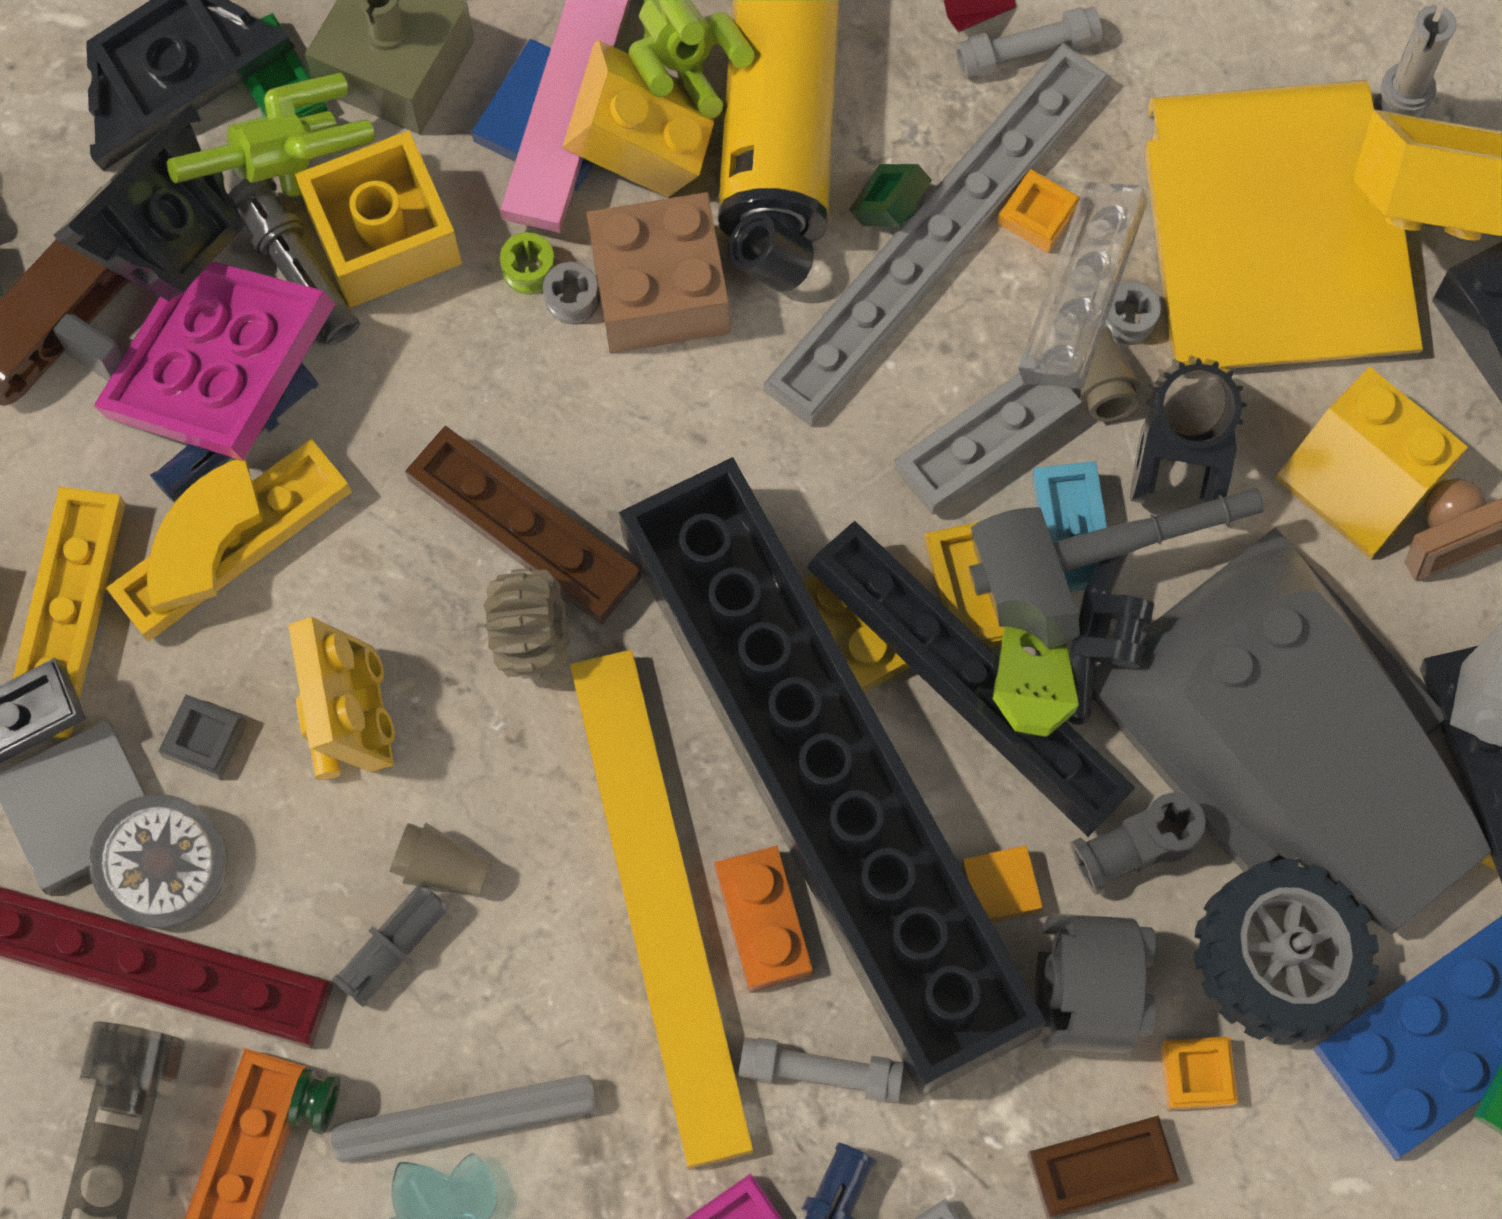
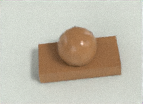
(1459, 528)

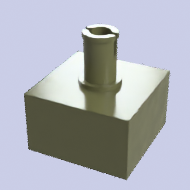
(393, 54)

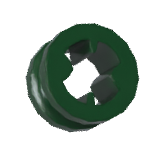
(314, 1100)

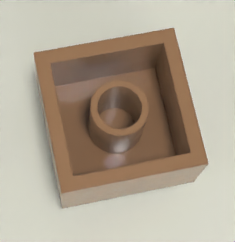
(659, 272)

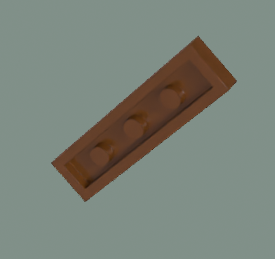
(523, 523)

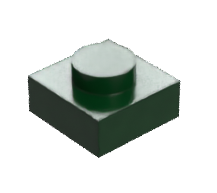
(890, 195)

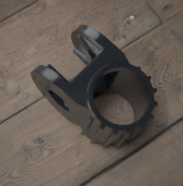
(1212, 448)

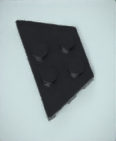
(165, 61)
(153, 227)

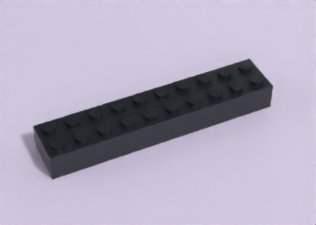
(830, 778)

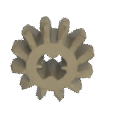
(526, 623)

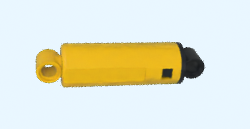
(779, 138)

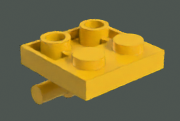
(340, 699)

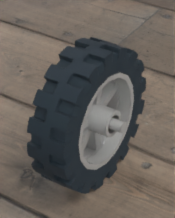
(1337, 927)

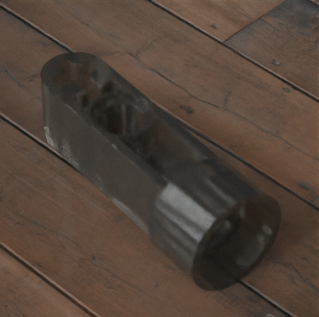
(128, 1074)

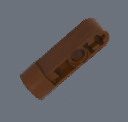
(29, 311)

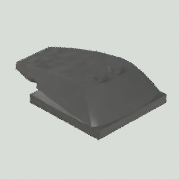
(1297, 734)

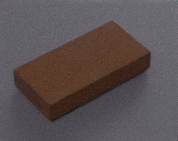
(1103, 1167)

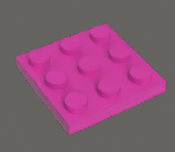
(216, 359)

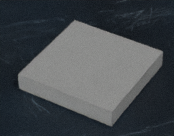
(62, 800)

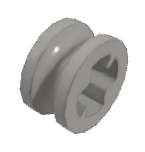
(555, 284)
(1146, 300)

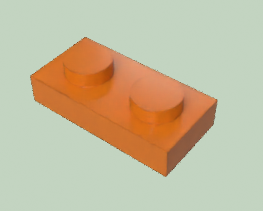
(763, 918)

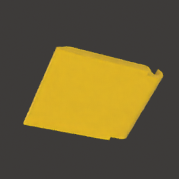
(1269, 235)

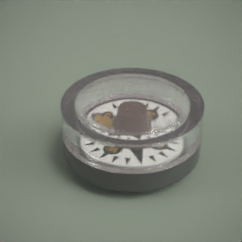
(158, 861)

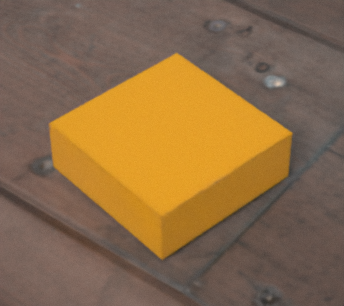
(1039, 211)
(1004, 883)
(1198, 1073)

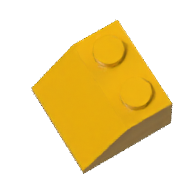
(631, 130)
(1371, 462)

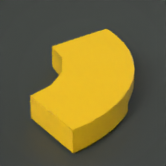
(196, 535)

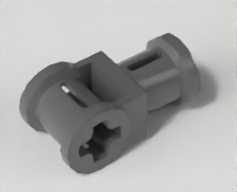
(1138, 841)

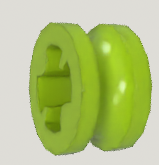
(527, 244)

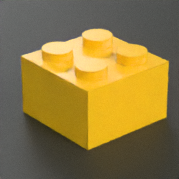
(379, 219)

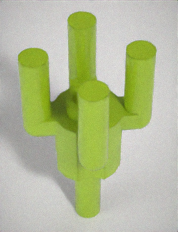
(681, 41)
(280, 141)

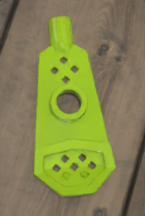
(1034, 690)

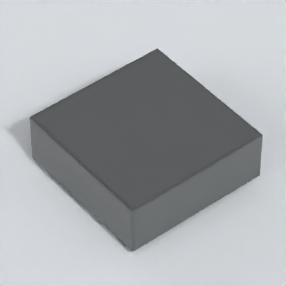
(88, 346)
(203, 737)

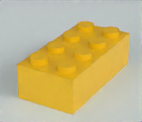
(1432, 174)

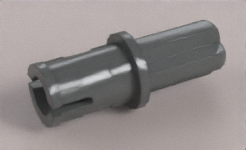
(390, 944)

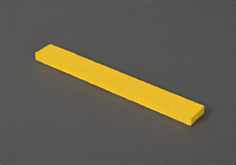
(661, 911)

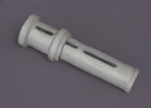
(1410, 85)

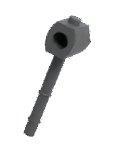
(1026, 569)

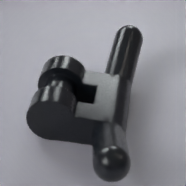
(1094, 623)

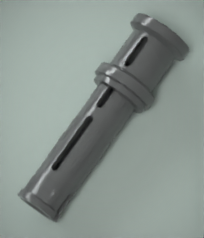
(282, 233)

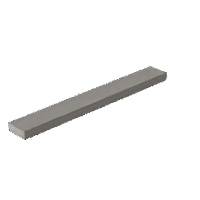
(935, 235)

